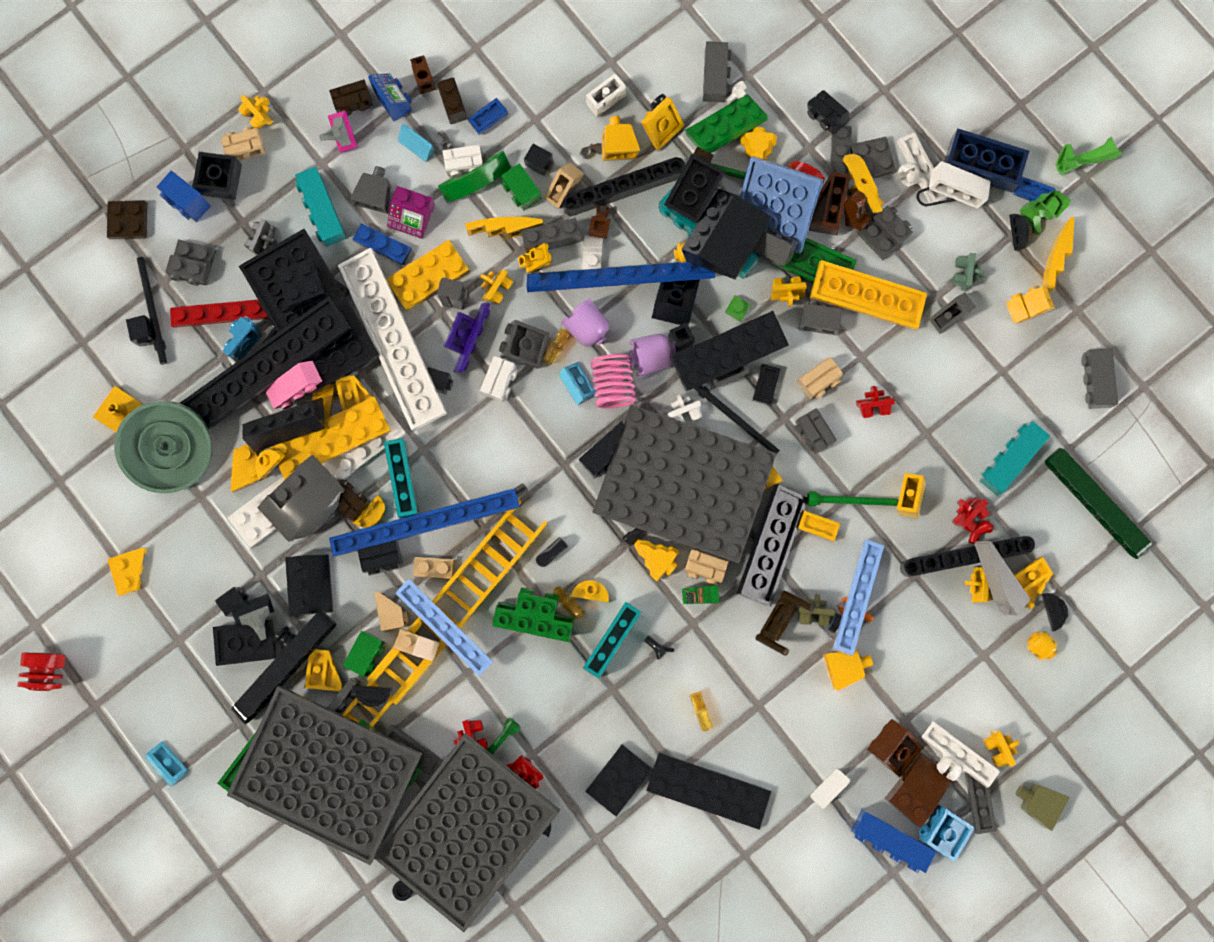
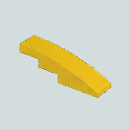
(500, 225)
(1061, 250)

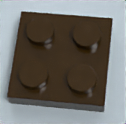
(127, 219)

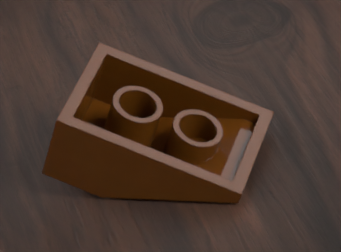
(919, 790)

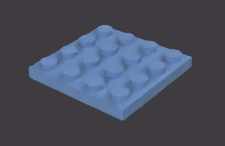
(784, 195)

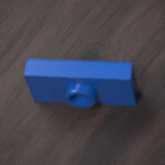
(487, 116)
(1031, 189)

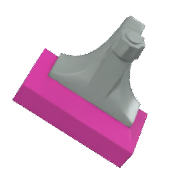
(340, 132)

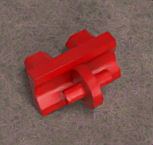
(866, 405)
(968, 511)
(470, 728)
(524, 769)

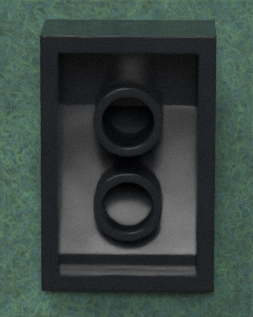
(675, 301)

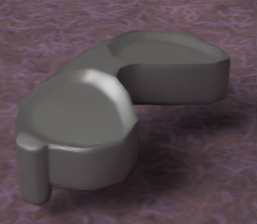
(447, 142)
(585, 152)

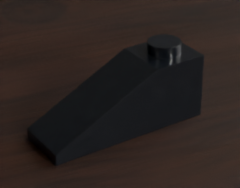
(599, 456)

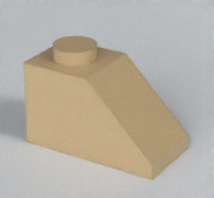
(563, 184)
(390, 613)
(416, 645)

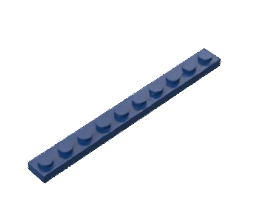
(616, 276)
(424, 522)

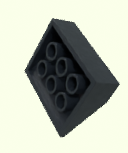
(725, 234)

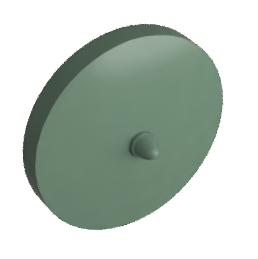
(163, 446)

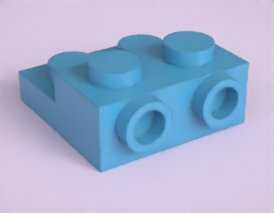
(245, 337)
(946, 832)

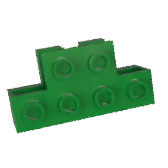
(534, 616)

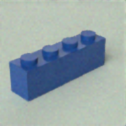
(893, 841)

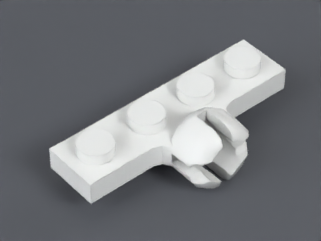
(918, 167)
(958, 757)

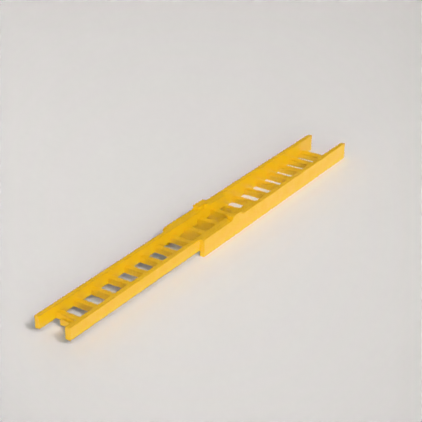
(415, 627)

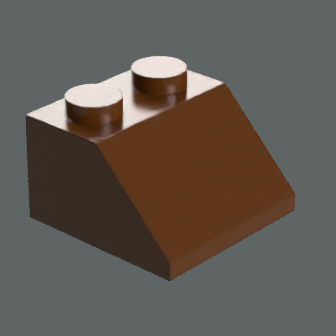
(895, 747)

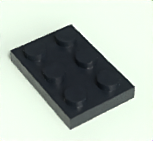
(242, 644)
(619, 780)

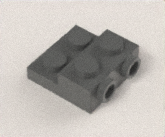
(886, 232)
(190, 263)
(524, 344)

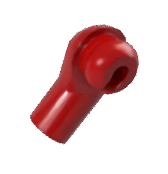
(982, 527)

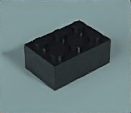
(694, 188)

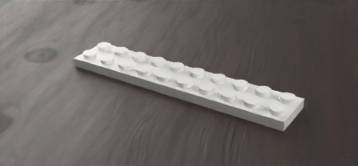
(392, 339)
(256, 527)

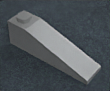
(1003, 584)

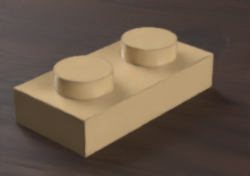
(433, 568)

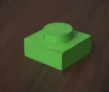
(737, 308)

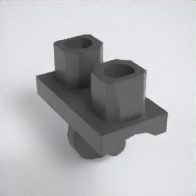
(263, 237)

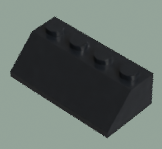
(284, 425)

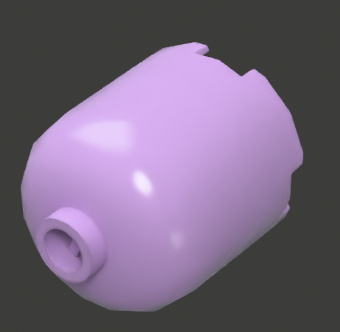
(587, 324)
(651, 353)

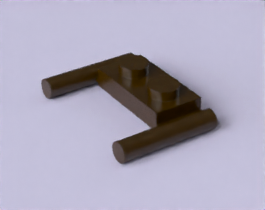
(780, 619)

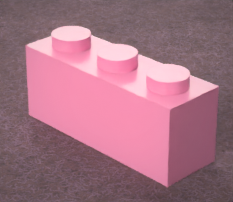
(293, 385)

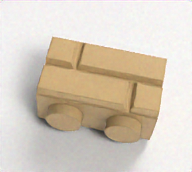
(243, 144)
(820, 378)
(706, 566)

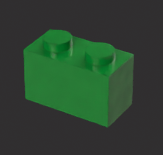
(521, 187)
(364, 654)

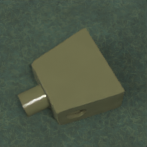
(1042, 804)

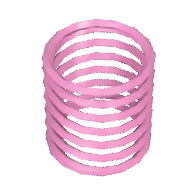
(612, 365)

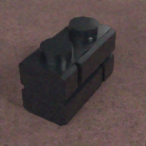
(827, 112)
(380, 557)

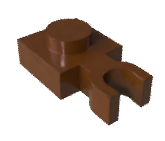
(599, 225)

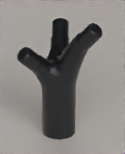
(657, 647)

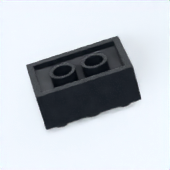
(308, 584)

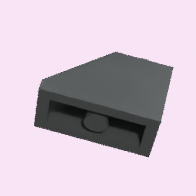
(952, 312)

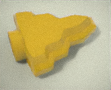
(758, 142)
(657, 558)

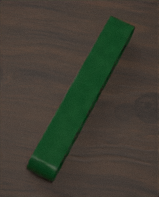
(1098, 503)

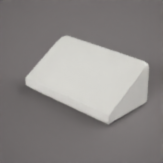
(830, 788)

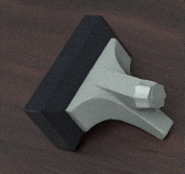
(254, 614)

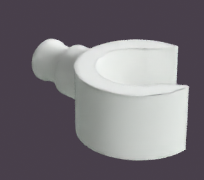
(737, 91)

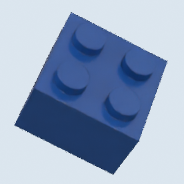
(182, 197)

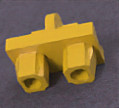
(259, 108)
(536, 258)
(500, 279)
(788, 292)
(979, 586)
(1004, 757)

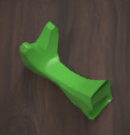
(1068, 161)
(1044, 208)

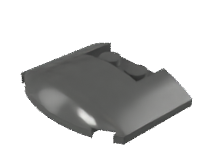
(303, 500)

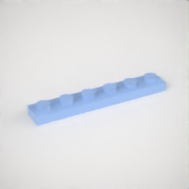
(858, 597)
(444, 627)

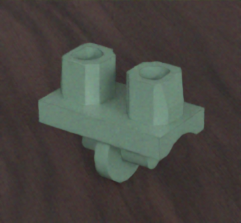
(969, 273)

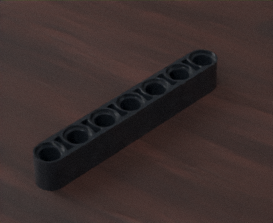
(617, 193)
(958, 559)
(283, 666)

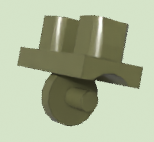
(824, 614)

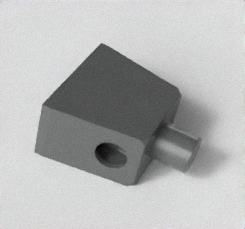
(372, 191)

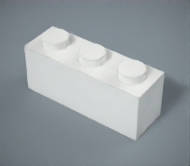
(959, 185)

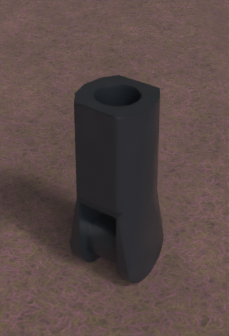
(551, 552)

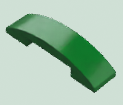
(476, 178)

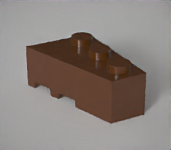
(830, 204)

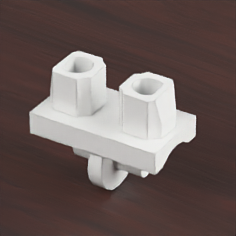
(693, 409)

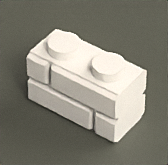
(606, 95)
(462, 160)
(498, 379)

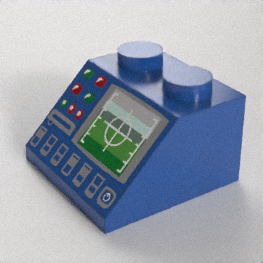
(390, 95)

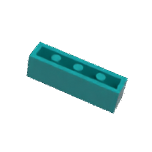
(320, 206)
(1014, 458)
(401, 478)
(612, 640)

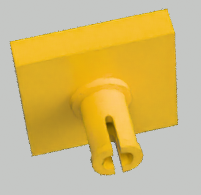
(662, 123)
(116, 408)

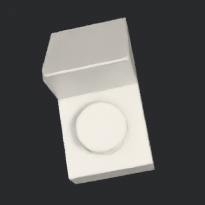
(592, 252)

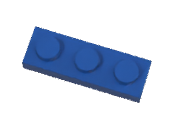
(382, 244)

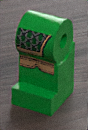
(701, 595)

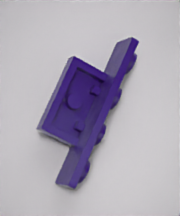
(464, 334)

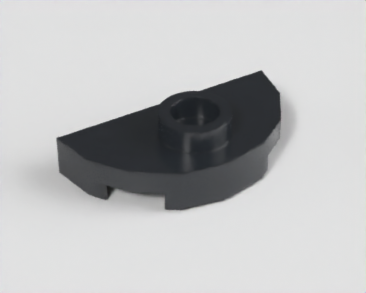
(1021, 231)
(1056, 610)
(371, 695)

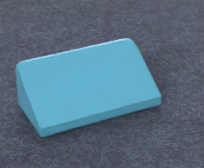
(415, 143)
(577, 383)
(166, 763)

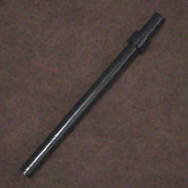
(159, 344)
(704, 392)

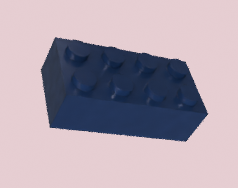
(988, 159)

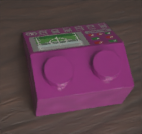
(410, 212)

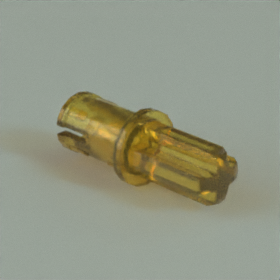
(556, 346)
(569, 603)
(701, 711)

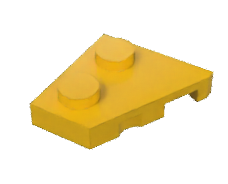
(351, 392)
(243, 468)
(127, 571)
(1033, 578)
(322, 672)

